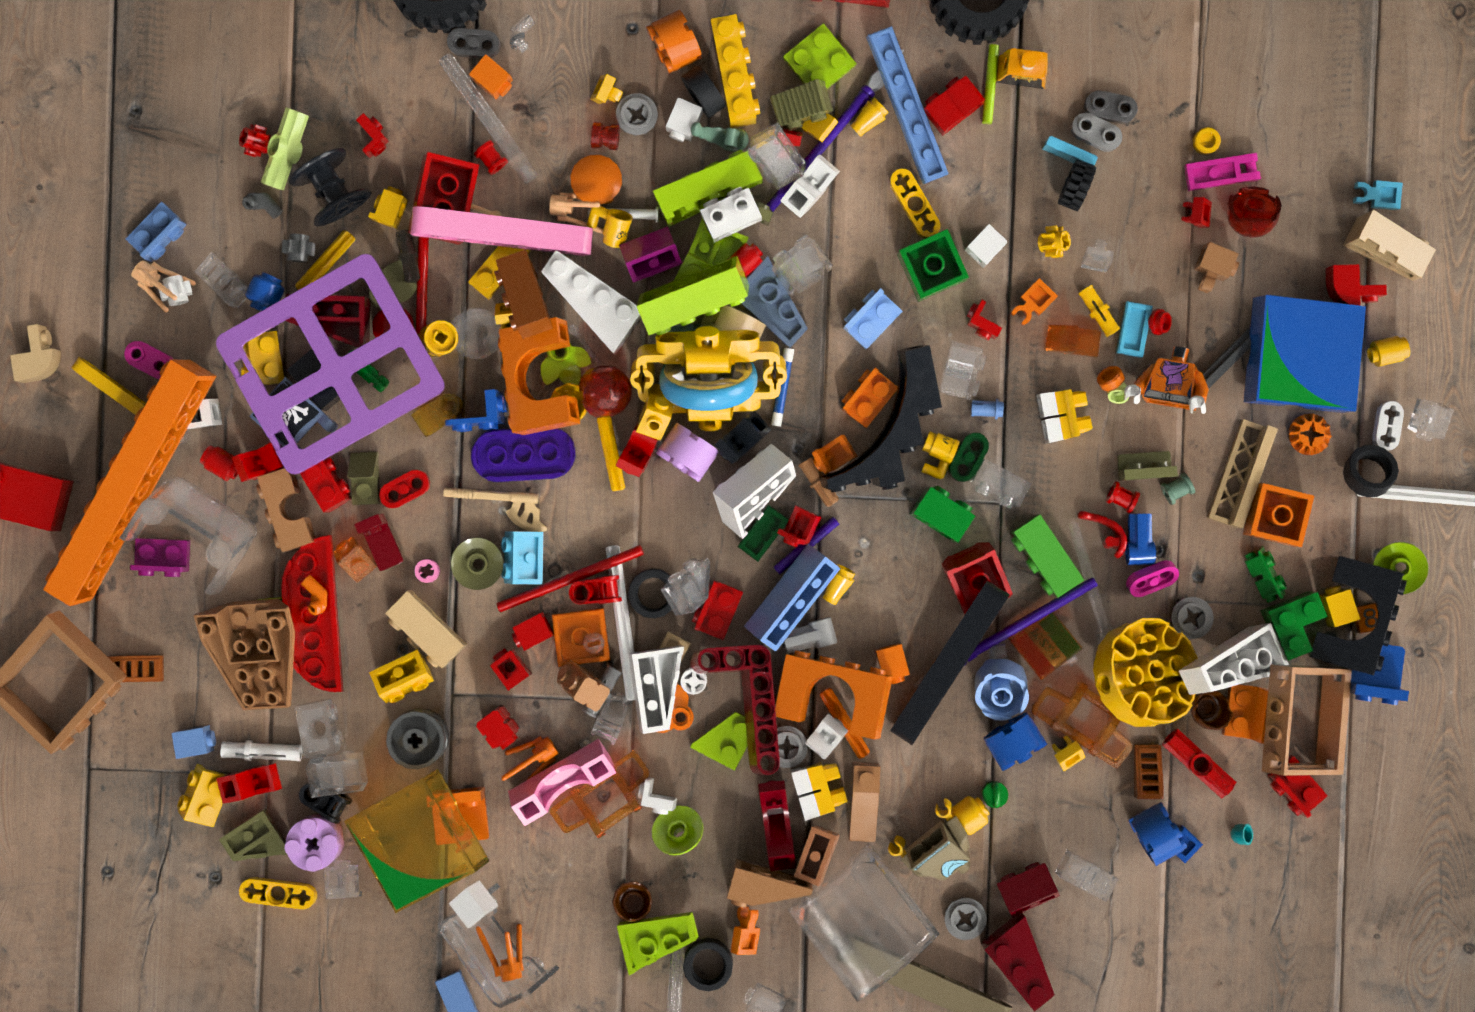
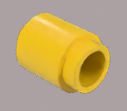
(1388, 351)

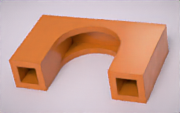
(525, 412)
(869, 689)

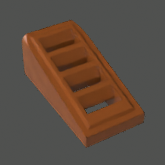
(158, 667)
(1139, 793)

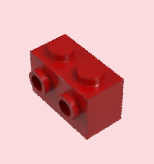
(326, 485)

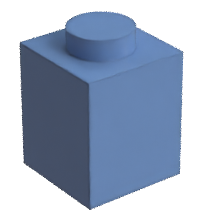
(193, 741)

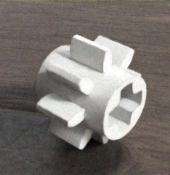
(180, 288)

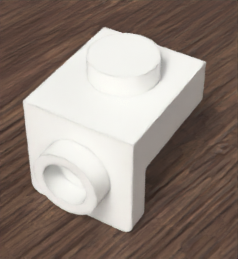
(826, 736)
(659, 803)

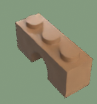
(276, 490)

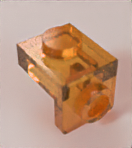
(354, 559)

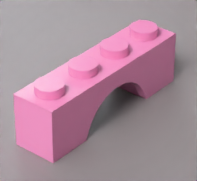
(585, 766)

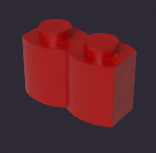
(953, 105)

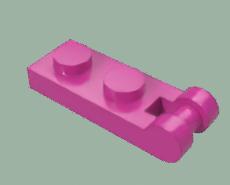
(1221, 172)

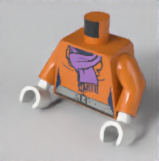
(1171, 383)

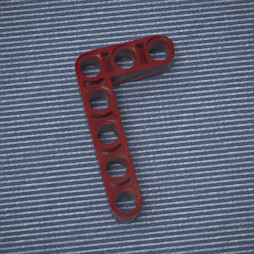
(751, 697)

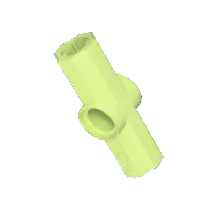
(284, 148)

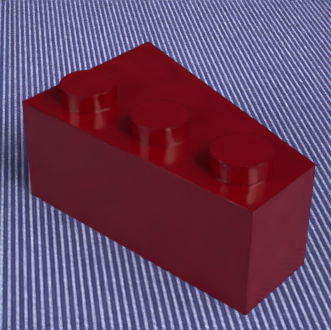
(1019, 960)

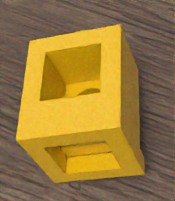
(389, 207)

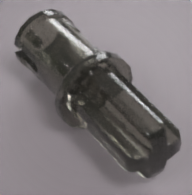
(408, 256)

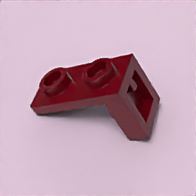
(380, 541)

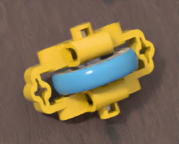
(709, 373)

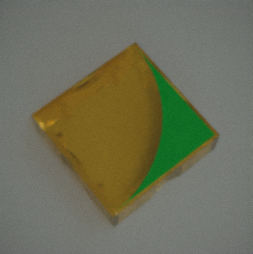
(416, 841)

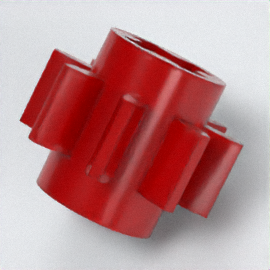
(254, 140)

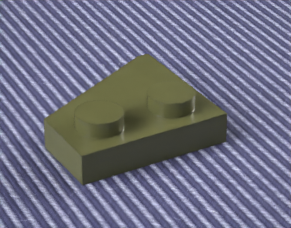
(254, 839)

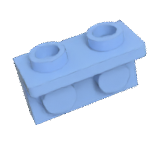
(872, 318)

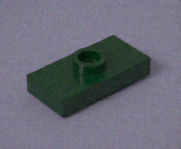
(763, 533)

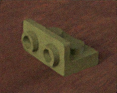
(1145, 466)

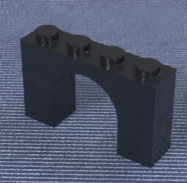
(1383, 587)

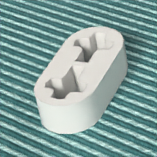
(1394, 426)

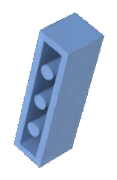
(792, 597)

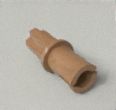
(813, 475)

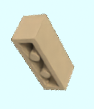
(425, 629)

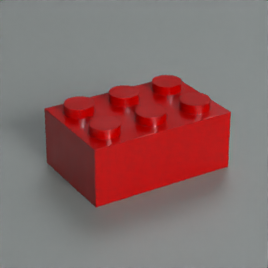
(445, 185)

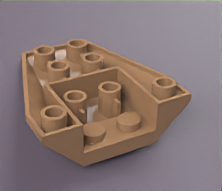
(252, 650)

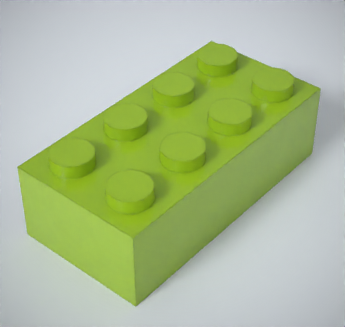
(693, 296)

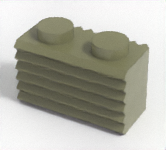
(801, 105)

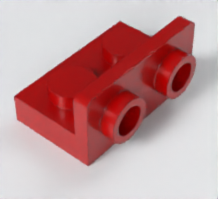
(717, 610)
(1299, 790)

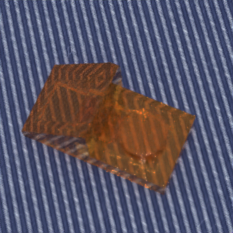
(1073, 340)

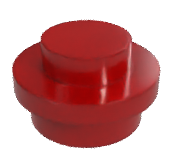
(1159, 322)

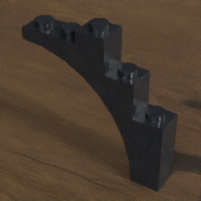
(915, 395)

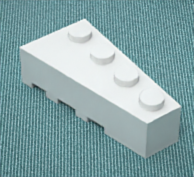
(1235, 661)

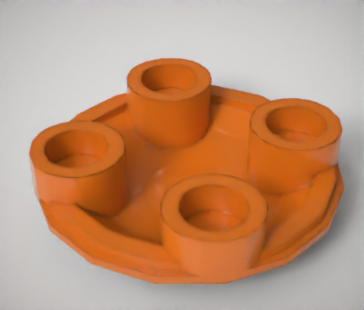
(596, 179)

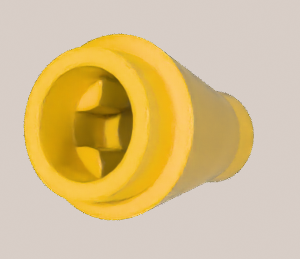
(869, 116)
(839, 585)

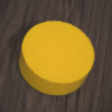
(1206, 141)

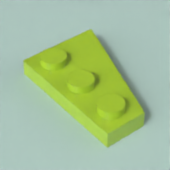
(655, 937)

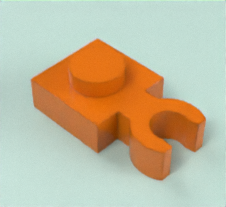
(1036, 299)

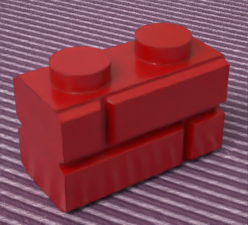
(498, 728)

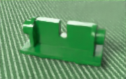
(1271, 583)

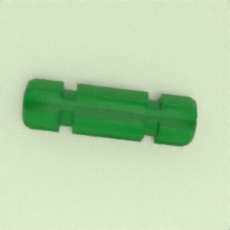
(371, 374)

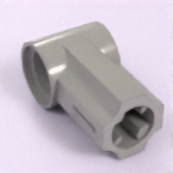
(815, 634)

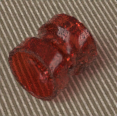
(605, 136)

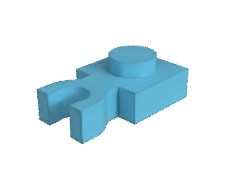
(1382, 194)

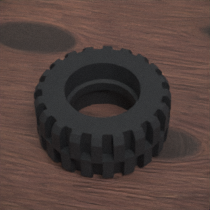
(440, 14)
(977, 25)

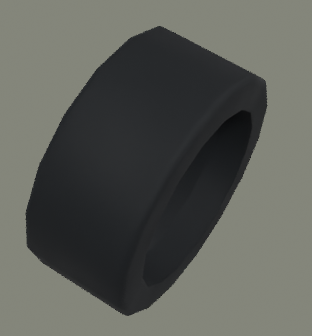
(703, 91)
(1381, 457)
(633, 593)
(712, 984)

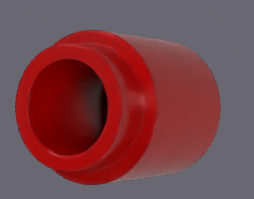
(749, 257)
(219, 463)

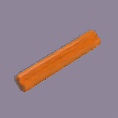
(837, 711)

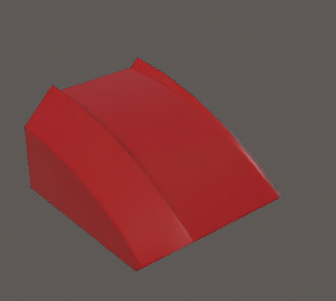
(971, 570)

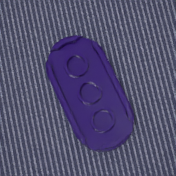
(517, 457)

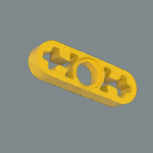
(898, 190)
(296, 902)

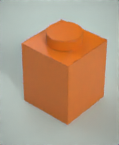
(491, 77)
(893, 661)

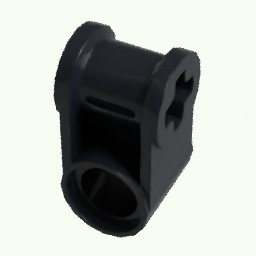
(325, 804)

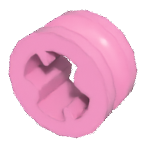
(423, 563)

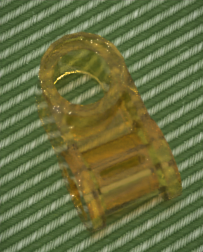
(433, 415)

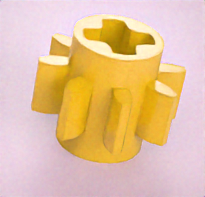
(1054, 241)

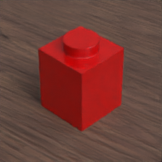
(532, 631)

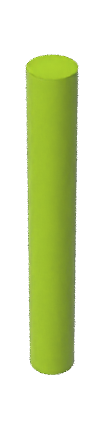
(990, 84)

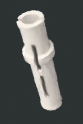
(250, 750)

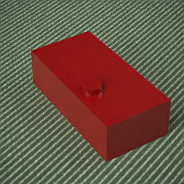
(33, 497)

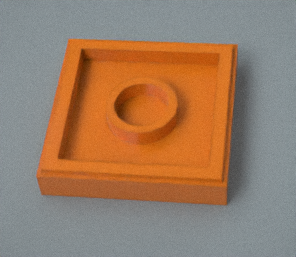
(571, 631)

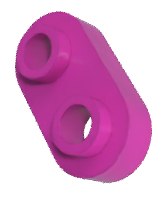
(148, 360)
(1152, 578)

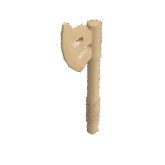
(517, 498)

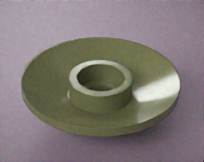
(463, 563)

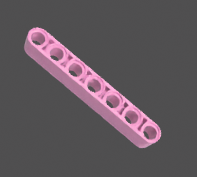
(501, 231)

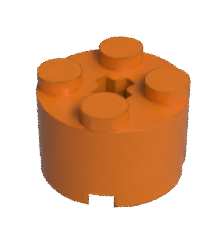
(674, 41)

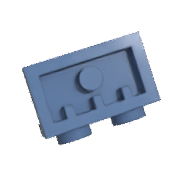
(156, 232)

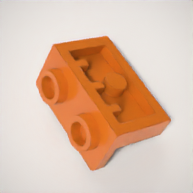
(869, 397)

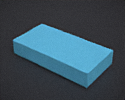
(1068, 152)
(1134, 329)

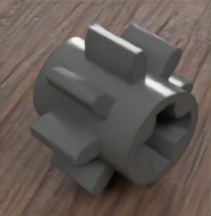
(298, 248)

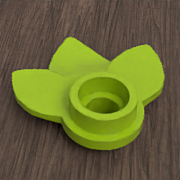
(565, 367)

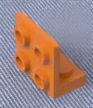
(1249, 712)
(473, 809)

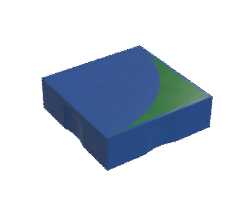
(1304, 353)

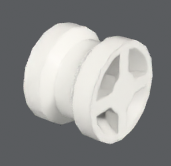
(689, 684)

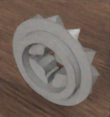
(635, 102)
(1203, 621)
(796, 738)
(965, 931)

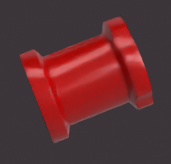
(490, 157)
(1122, 497)

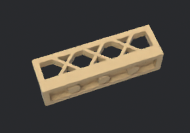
(1252, 474)

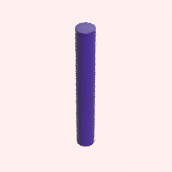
(818, 535)

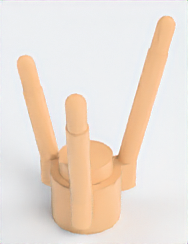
(563, 204)
(148, 275)

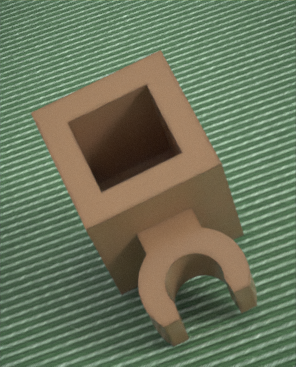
(1215, 263)

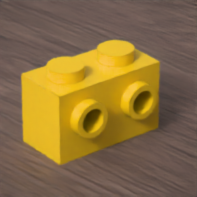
(401, 677)

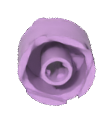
(687, 452)
(300, 846)

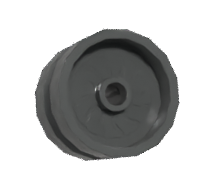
(402, 742)

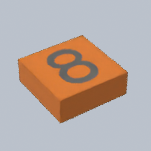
(1368, 618)

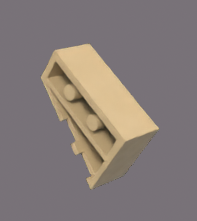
(1389, 245)

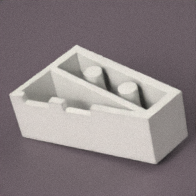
(752, 487)

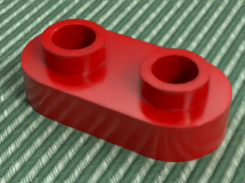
(405, 489)

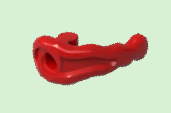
(1118, 543)

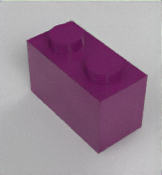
(650, 254)

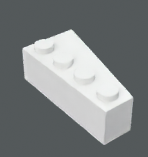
(597, 304)

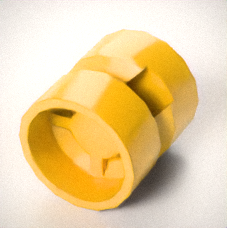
(439, 338)

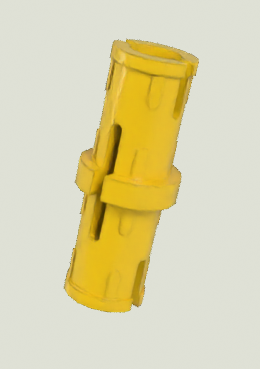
(1109, 326)

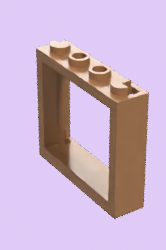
(87, 652)
(1332, 721)

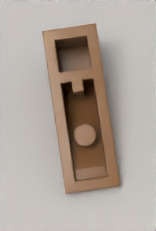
(864, 801)

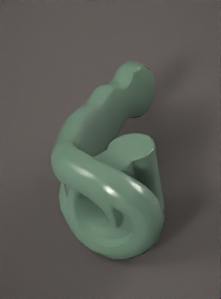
(729, 139)

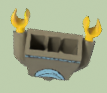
(939, 850)

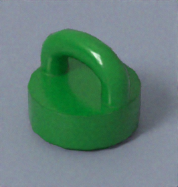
(995, 794)

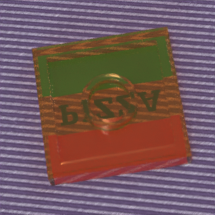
(1045, 645)

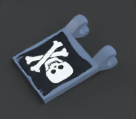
(300, 418)

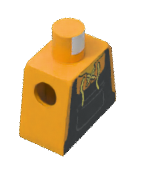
(1023, 68)

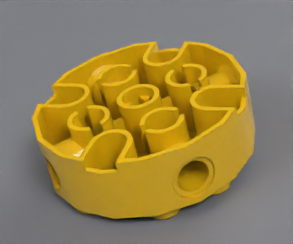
(1140, 672)

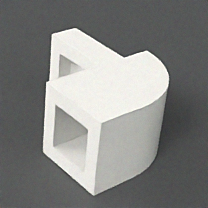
(810, 186)

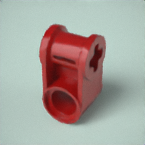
(600, 590)

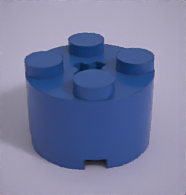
(1014, 741)
(1157, 834)

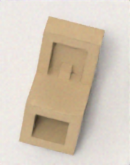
(733, 319)
(41, 360)

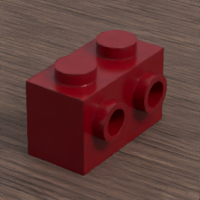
(1028, 888)

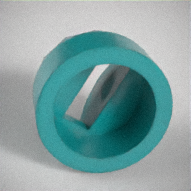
(1242, 834)

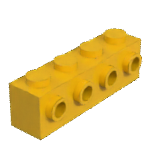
(733, 70)

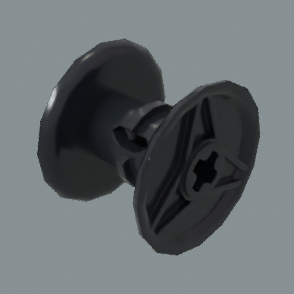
(329, 186)

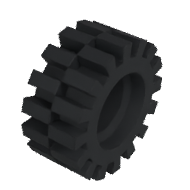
(1077, 185)

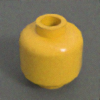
(971, 814)

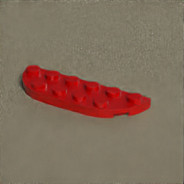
(316, 636)

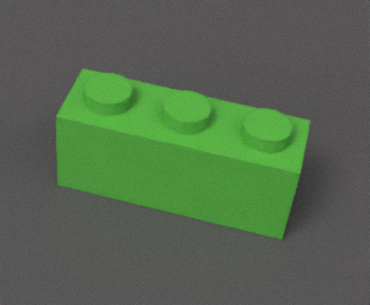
(1046, 556)

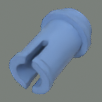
(987, 408)

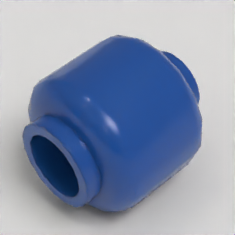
(264, 291)

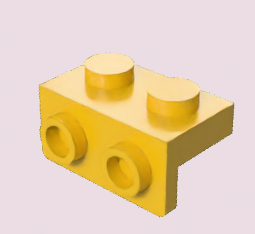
(265, 358)
(202, 797)

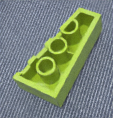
(686, 196)

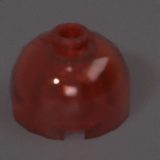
(1253, 211)
(605, 391)

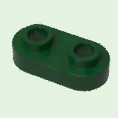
(968, 457)

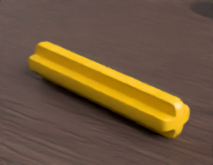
(327, 259)
(610, 453)

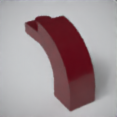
(777, 825)

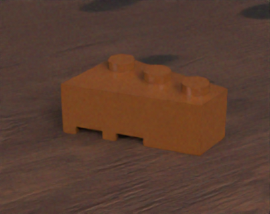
(522, 294)

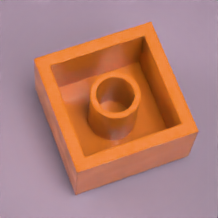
(1279, 515)

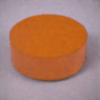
(1110, 378)

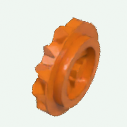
(1301, 442)

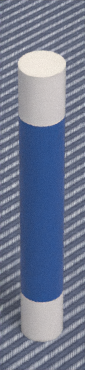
(780, 400)

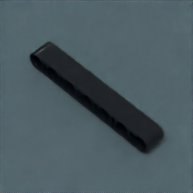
(950, 662)

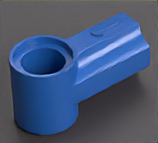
(1140, 547)

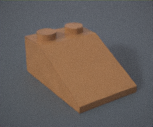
(758, 885)

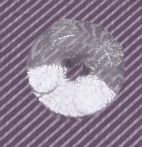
(801, 265)

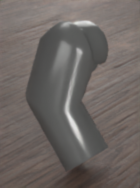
(262, 201)

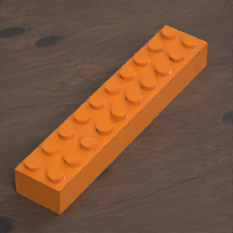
(129, 481)

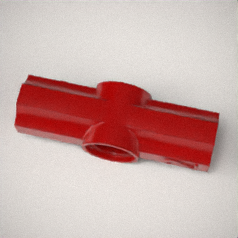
(1210, 774)

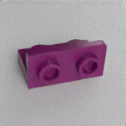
(161, 555)

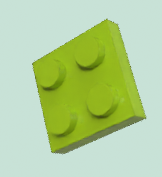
(820, 58)

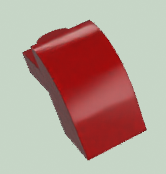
(1345, 287)
(637, 453)
(257, 463)
(249, 783)

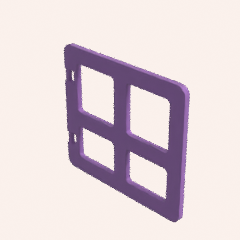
(334, 370)

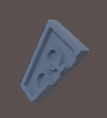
(773, 305)

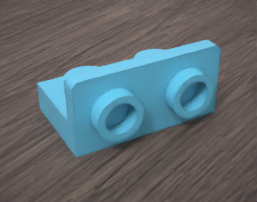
(522, 557)

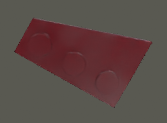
(343, 318)

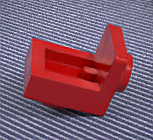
(373, 128)
(984, 327)
(800, 527)

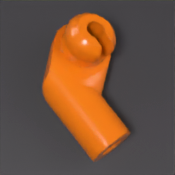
(318, 595)

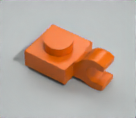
(746, 935)

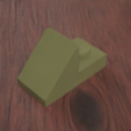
(364, 478)

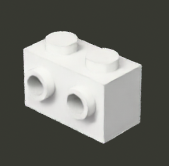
(730, 214)

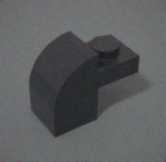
(742, 437)

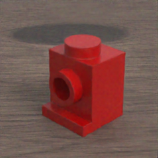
(508, 678)

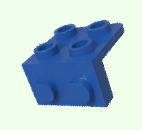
(495, 409)
(1385, 683)

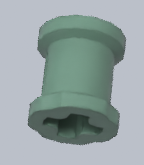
(1177, 488)

